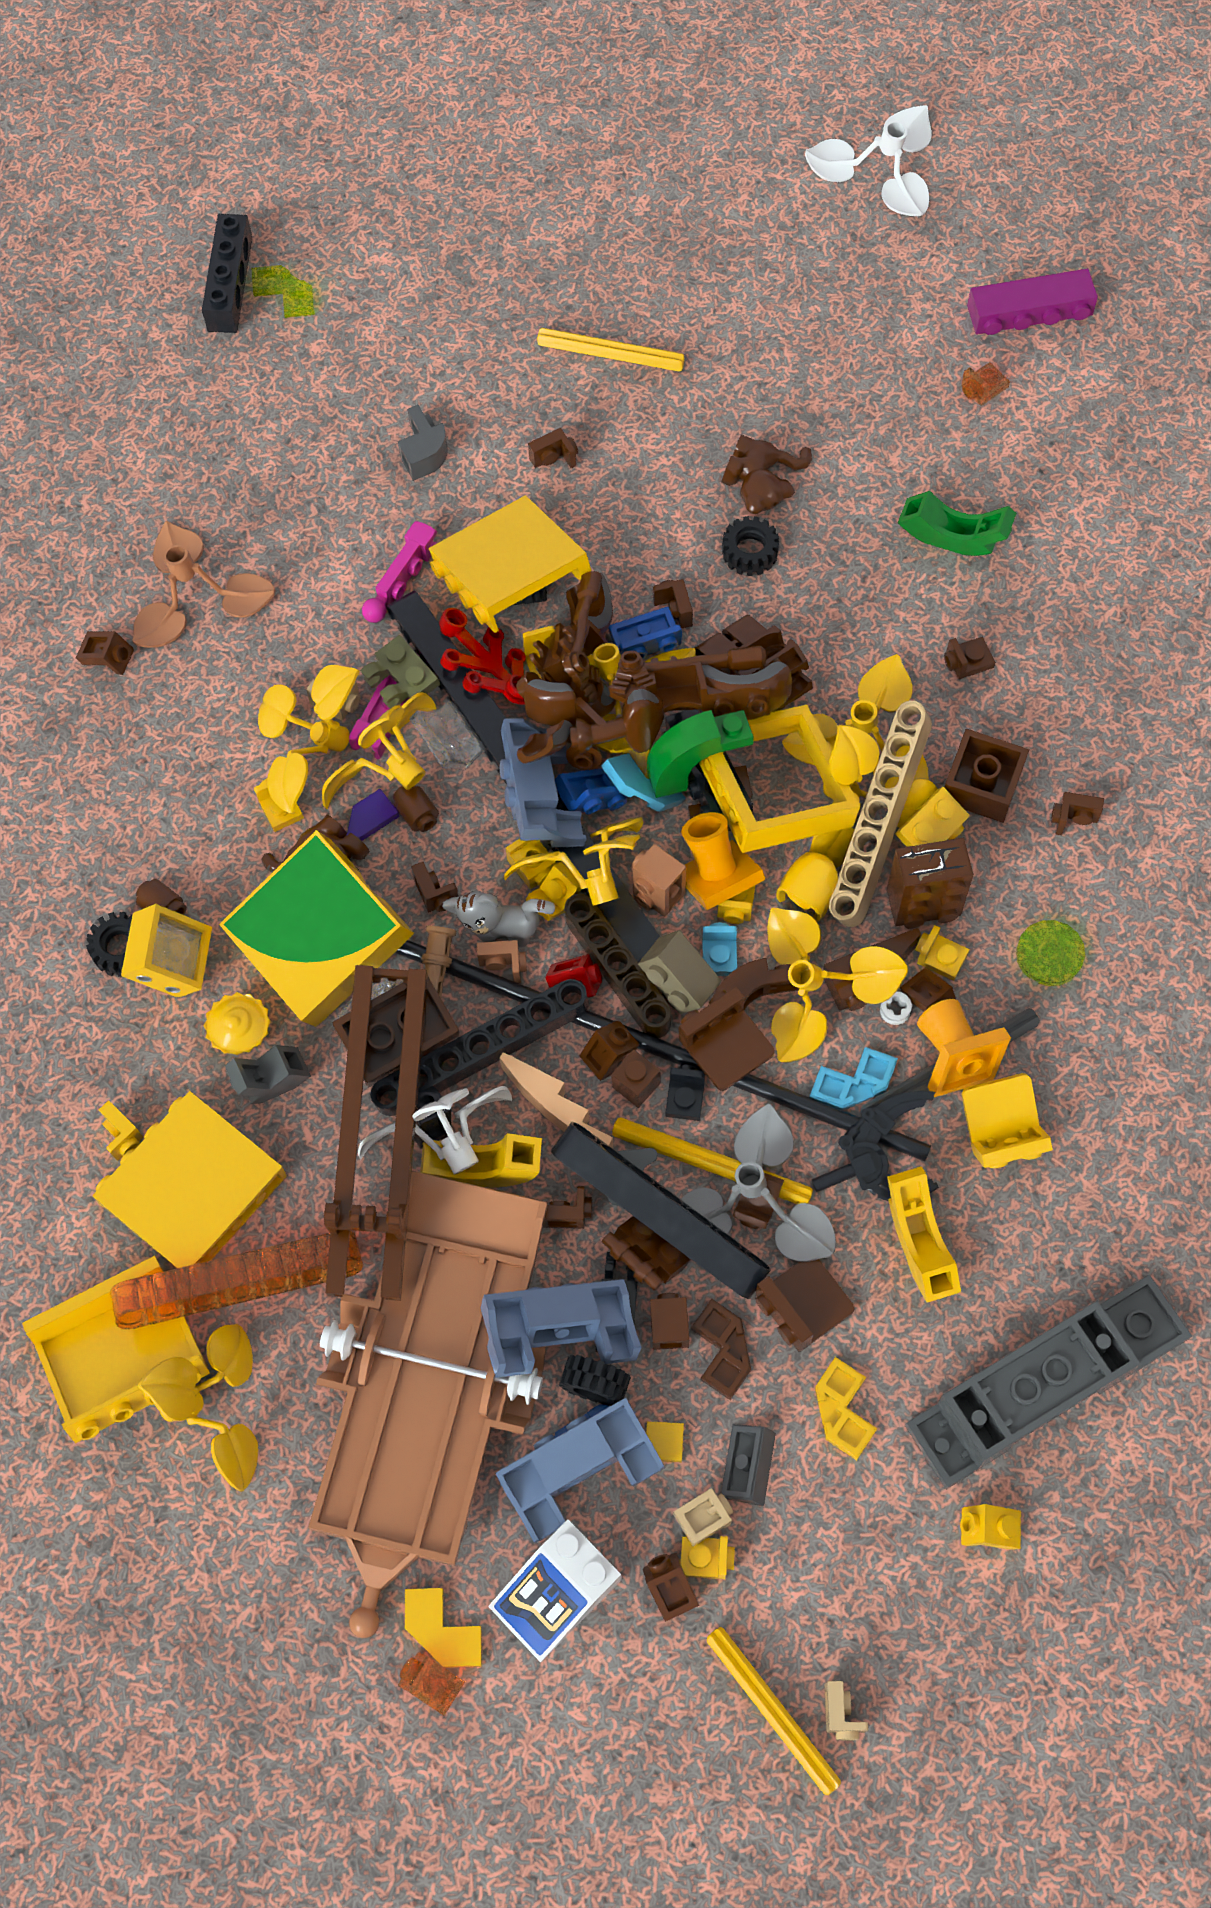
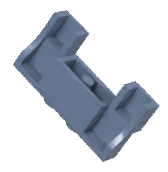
(556, 1317)

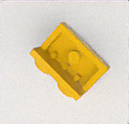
(934, 821)

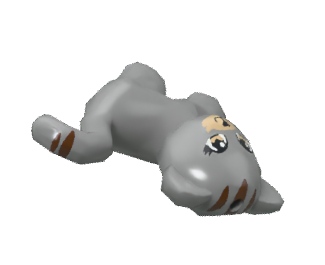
(490, 920)

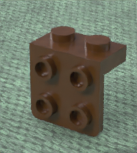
(725, 1039)
(804, 1303)

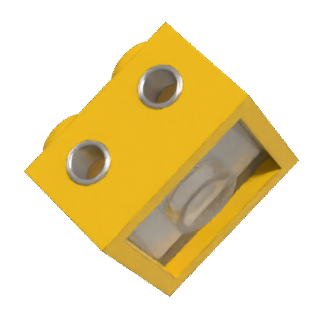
(166, 951)

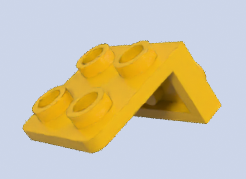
(1004, 1121)

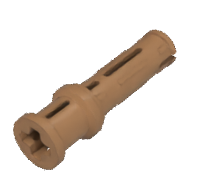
(437, 954)

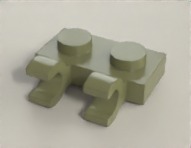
(404, 667)

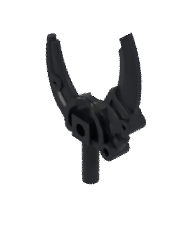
(860, 1142)

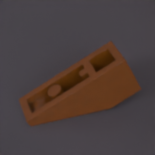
(842, 989)

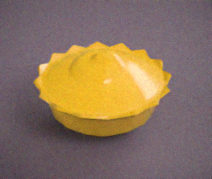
(237, 1023)

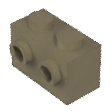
(679, 972)

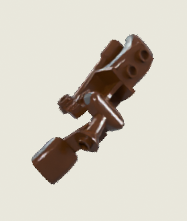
(566, 661)
(660, 687)

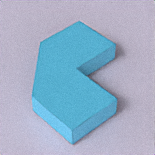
(631, 781)
(847, 1091)

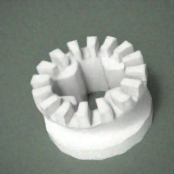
(888, 1014)

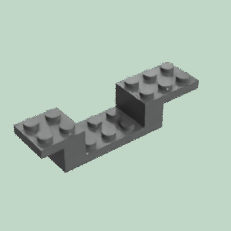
(1046, 1379)

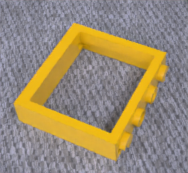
(794, 826)

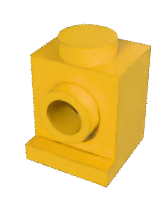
(531, 873)

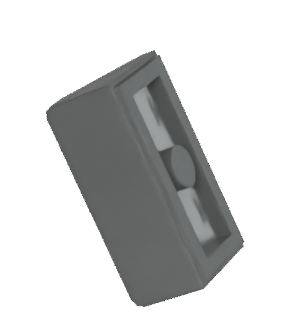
(748, 1464)

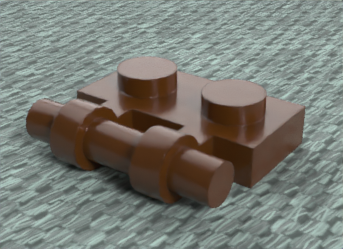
(645, 1253)

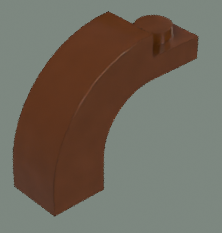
(756, 980)

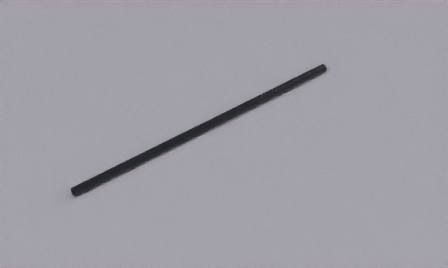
(676, 1054)

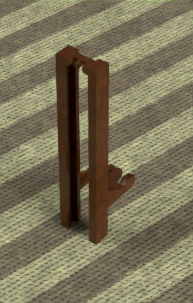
(341, 1214)

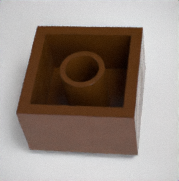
(985, 774)

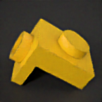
(991, 1526)

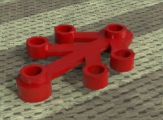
(453, 625)

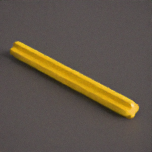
(699, 1156)

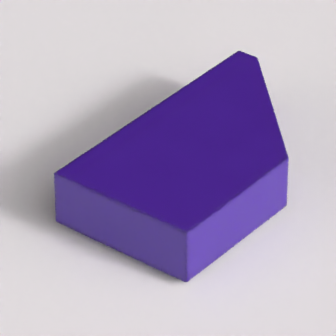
(371, 815)

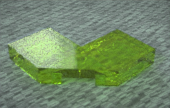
(275, 280)

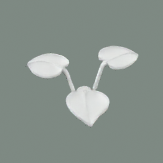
(905, 130)
(455, 1149)

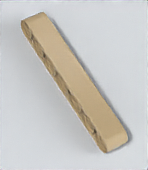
(877, 798)

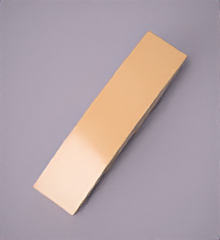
(548, 1096)

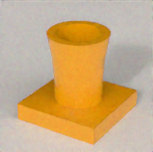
(718, 863)
(963, 1056)

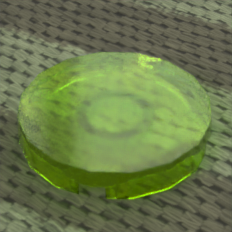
(1050, 952)

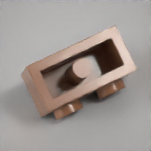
(658, 880)

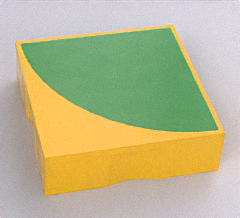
(313, 927)

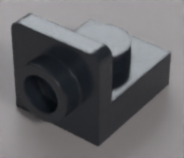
(685, 1093)
(431, 1124)

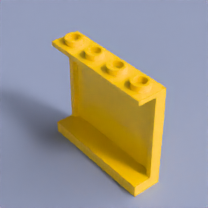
(506, 559)
(189, 1183)
(99, 1365)

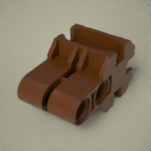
(748, 633)

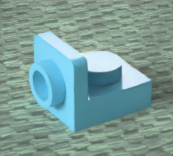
(720, 947)

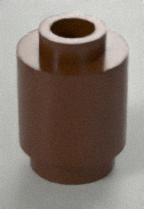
(416, 808)
(158, 893)

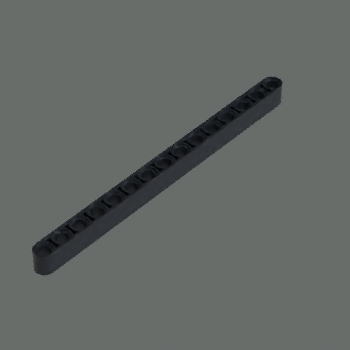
(486, 719)

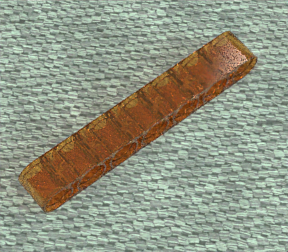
(227, 1281)

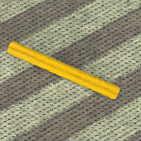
(611, 349)
(773, 1711)

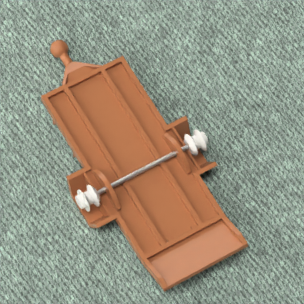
(428, 1395)

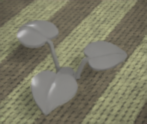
(768, 1142)

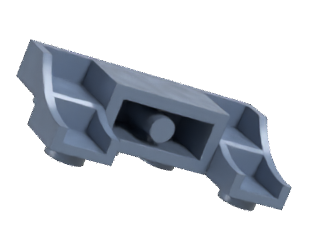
(533, 790)
(574, 1457)

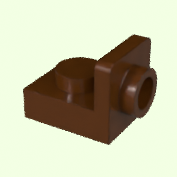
(551, 446)
(677, 598)
(105, 649)
(968, 657)
(1079, 808)
(430, 889)
(927, 989)
(607, 1049)
(757, 1211)
(562, 1215)
(669, 1586)

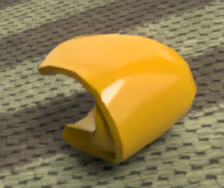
(810, 883)

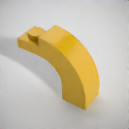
(499, 1165)
(920, 1237)

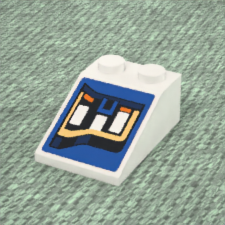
(555, 1590)

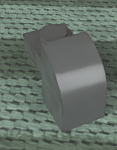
(425, 449)
(268, 1076)

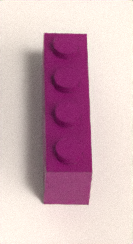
(1032, 301)

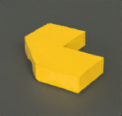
(840, 1424)
(448, 1645)

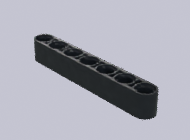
(492, 1033)
(660, 1210)

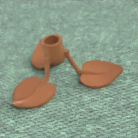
(176, 554)

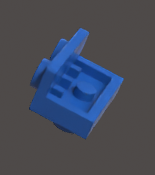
(647, 633)
(589, 791)

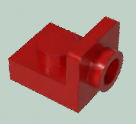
(579, 969)

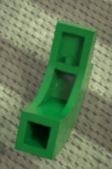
(952, 530)
(690, 743)

